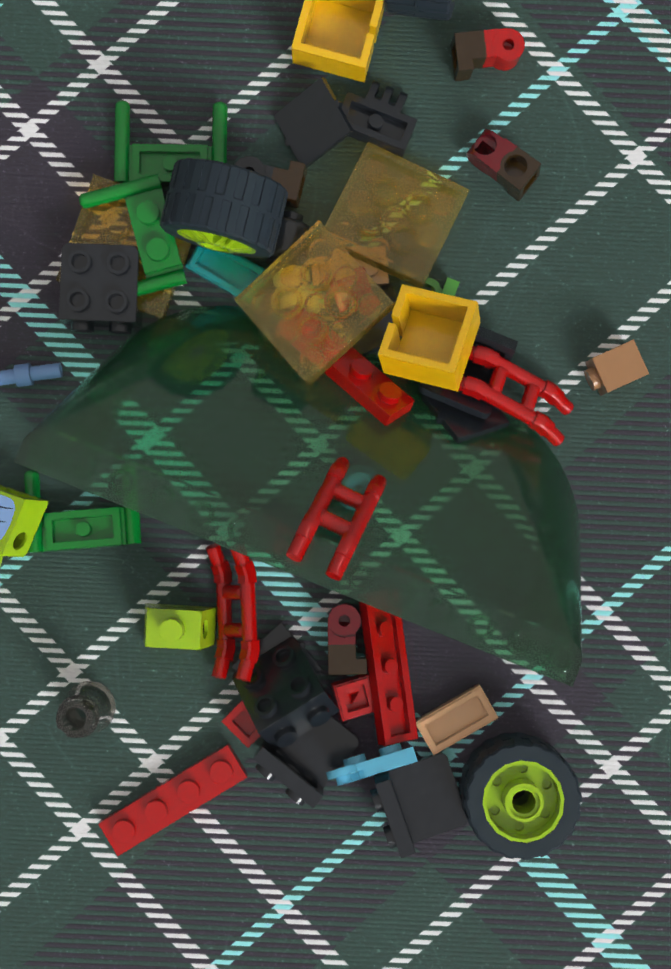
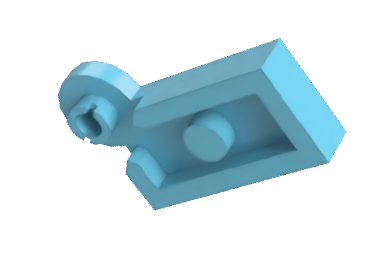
(358, 767)

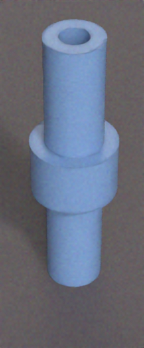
(26, 374)

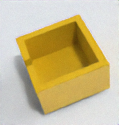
(337, 36)
(435, 337)

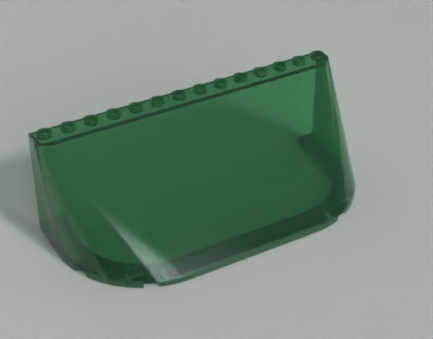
(232, 445)

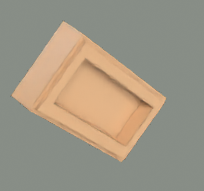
(456, 719)

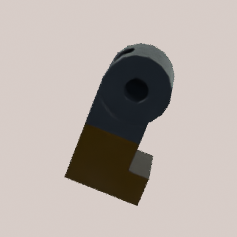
(291, 179)

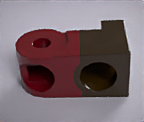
(504, 163)
(342, 628)

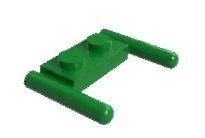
(149, 159)
(156, 247)
(82, 527)

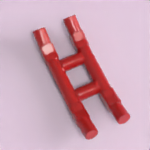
(533, 385)
(349, 530)
(226, 627)

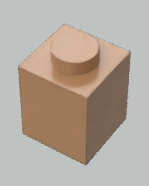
(615, 368)

